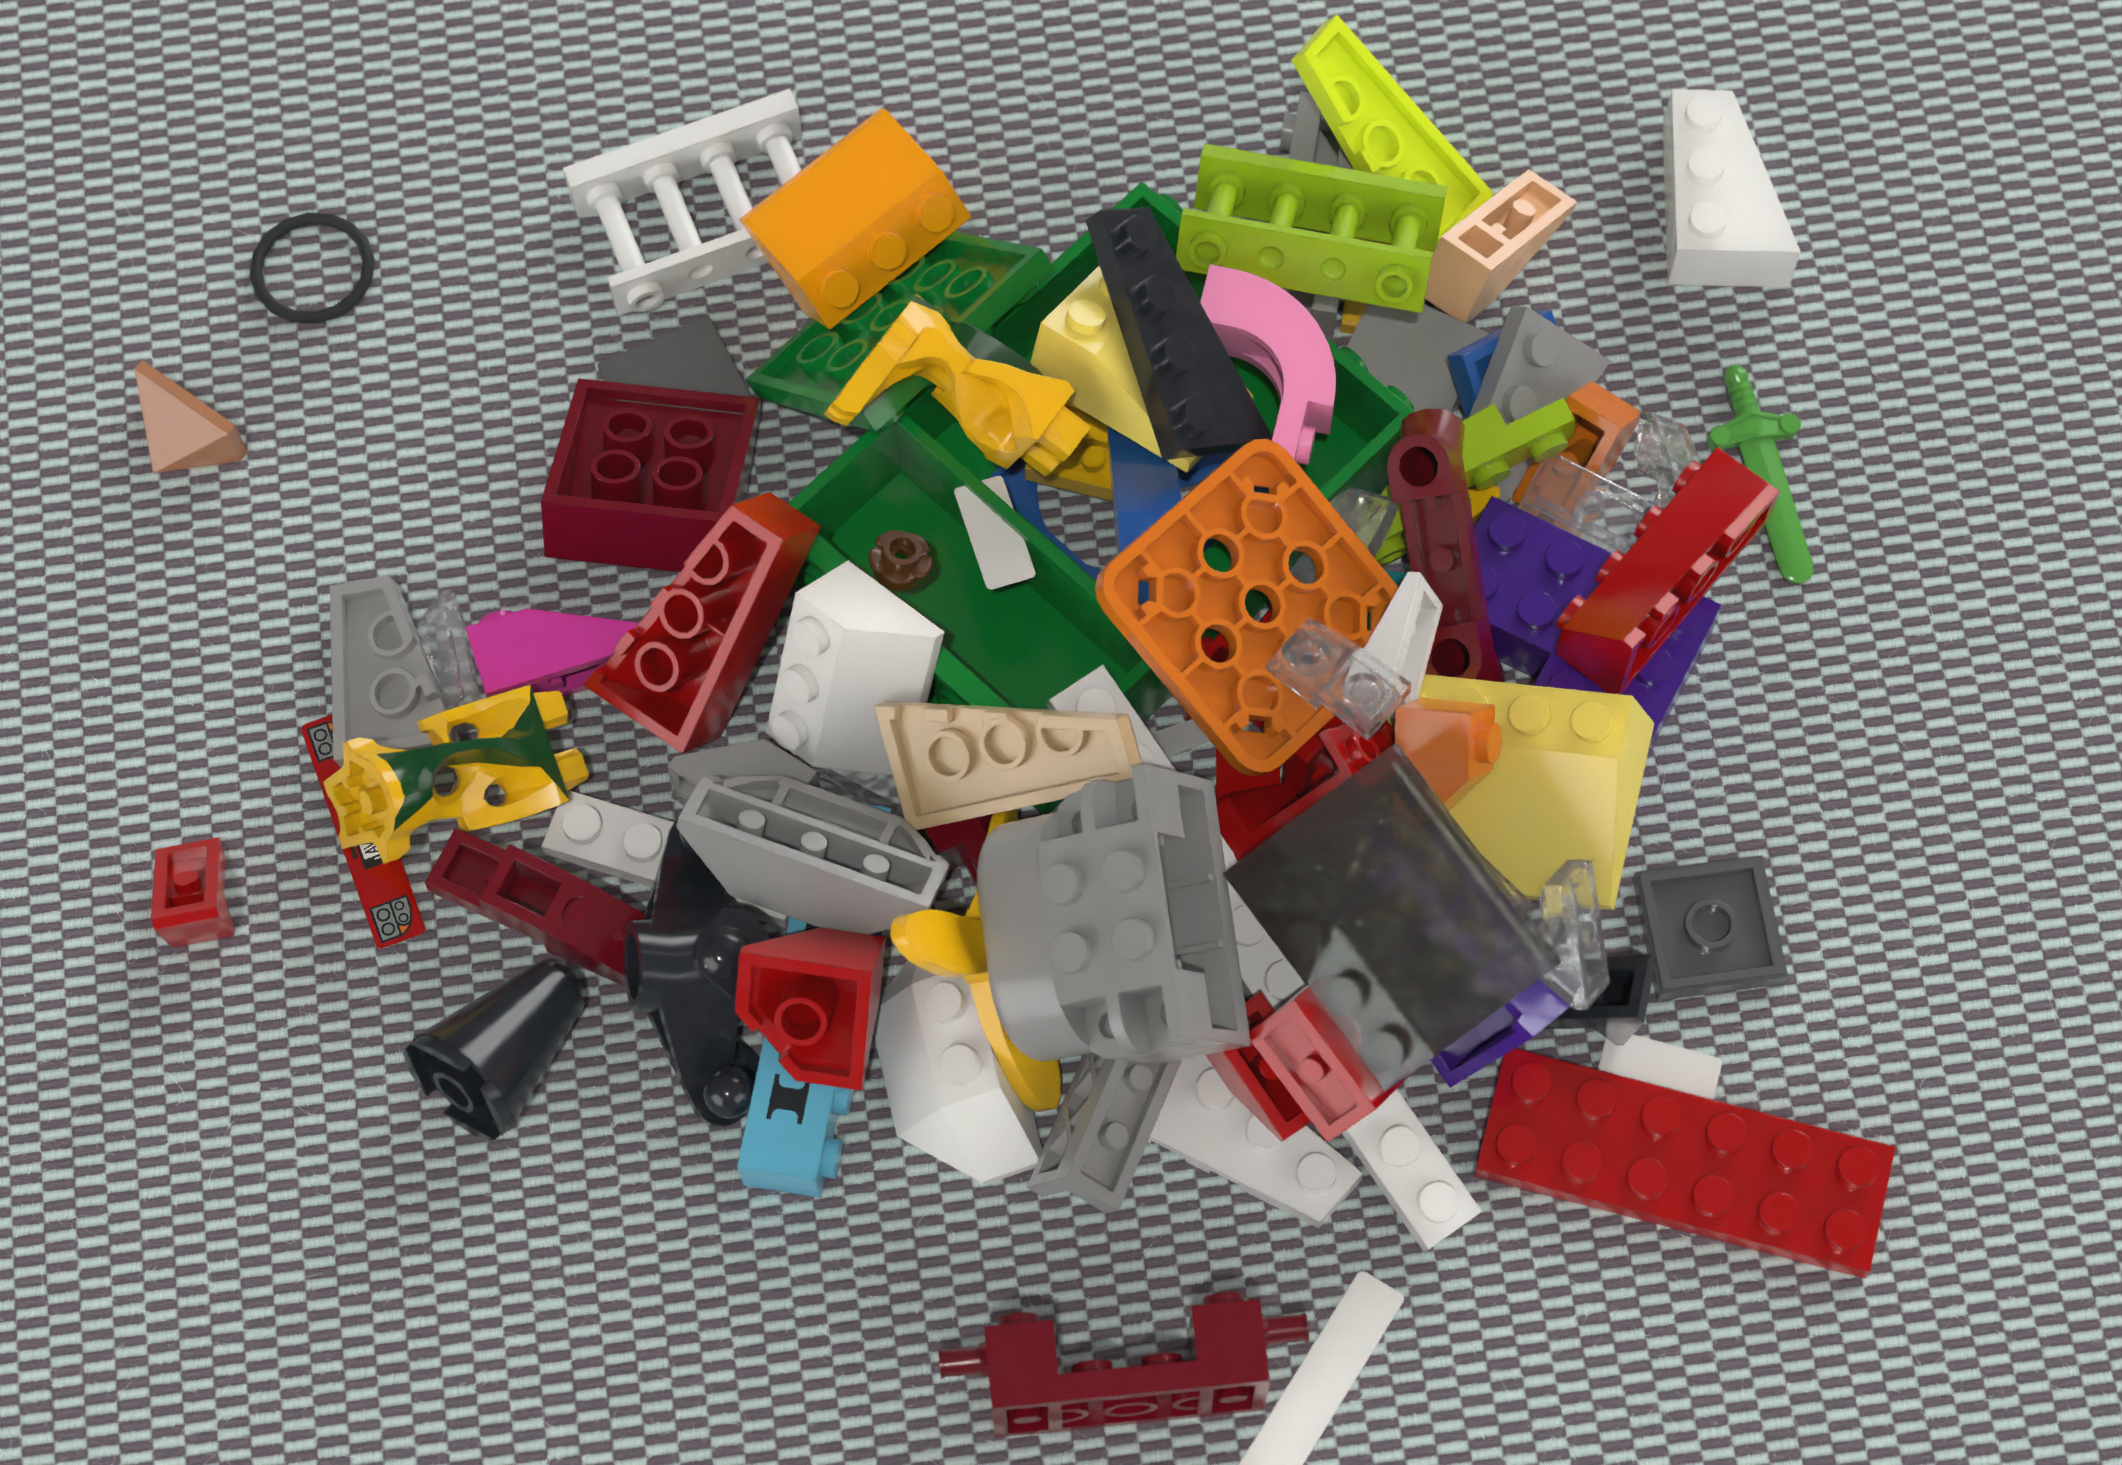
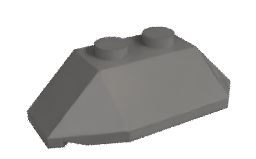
(810, 852)

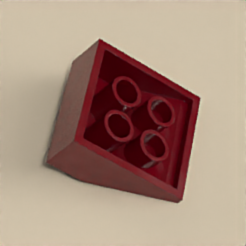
(642, 477)

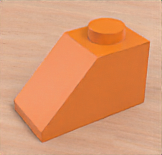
(1600, 432)
(1449, 743)

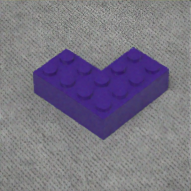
(1531, 578)

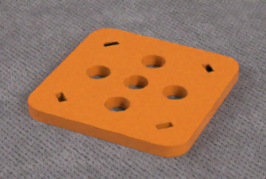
(1193, 597)

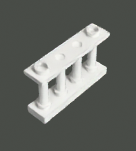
(657, 168)

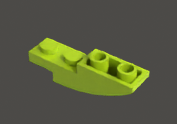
(1491, 450)

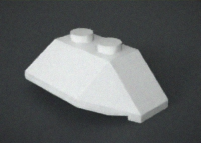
(947, 1080)

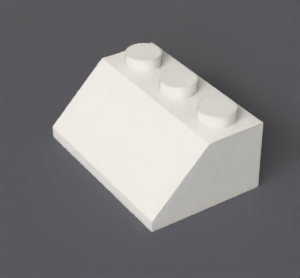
(842, 656)

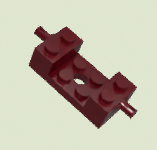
(1223, 1377)

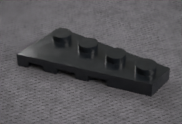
(1176, 354)

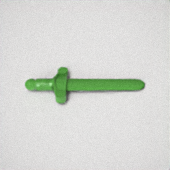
(1756, 437)

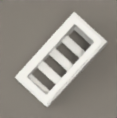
(1408, 631)

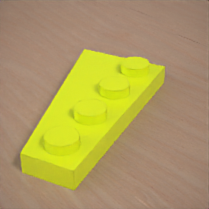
(1381, 123)

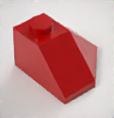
(814, 1001)

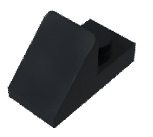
(1621, 1005)

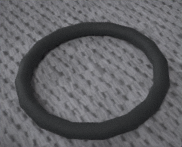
(328, 313)

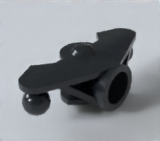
(685, 978)

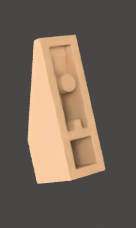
(1493, 245)

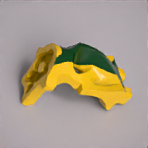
(983, 383)
(391, 791)

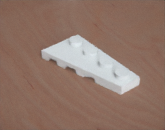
(1222, 1135)

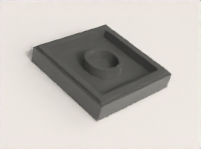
(680, 359)
(1710, 928)

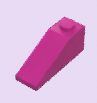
(542, 649)

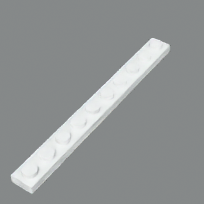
(1388, 1140)

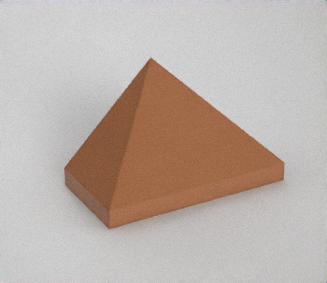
(181, 427)

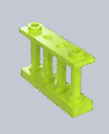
(1317, 199)

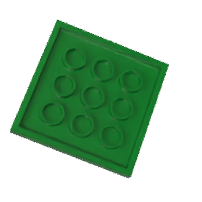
(962, 277)

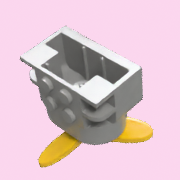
(1096, 932)

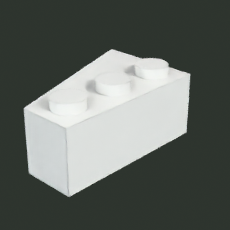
(1720, 199)

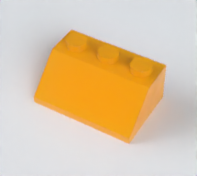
(855, 219)

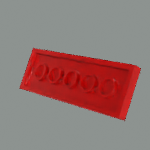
(1686, 1162)

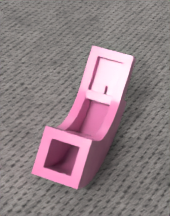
(1284, 342)

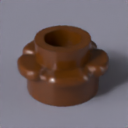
(900, 573)

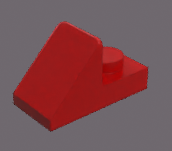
(190, 893)

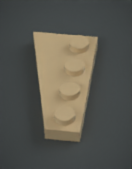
(992, 760)

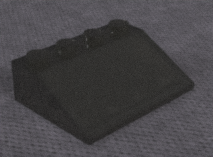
(1392, 917)

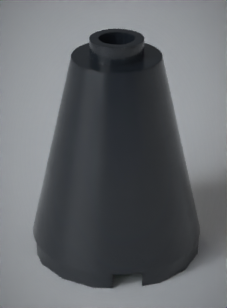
(497, 1047)

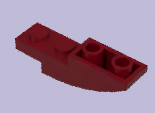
(536, 900)

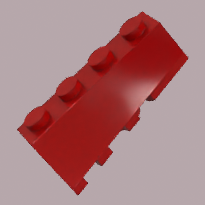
(1665, 571)
(707, 628)

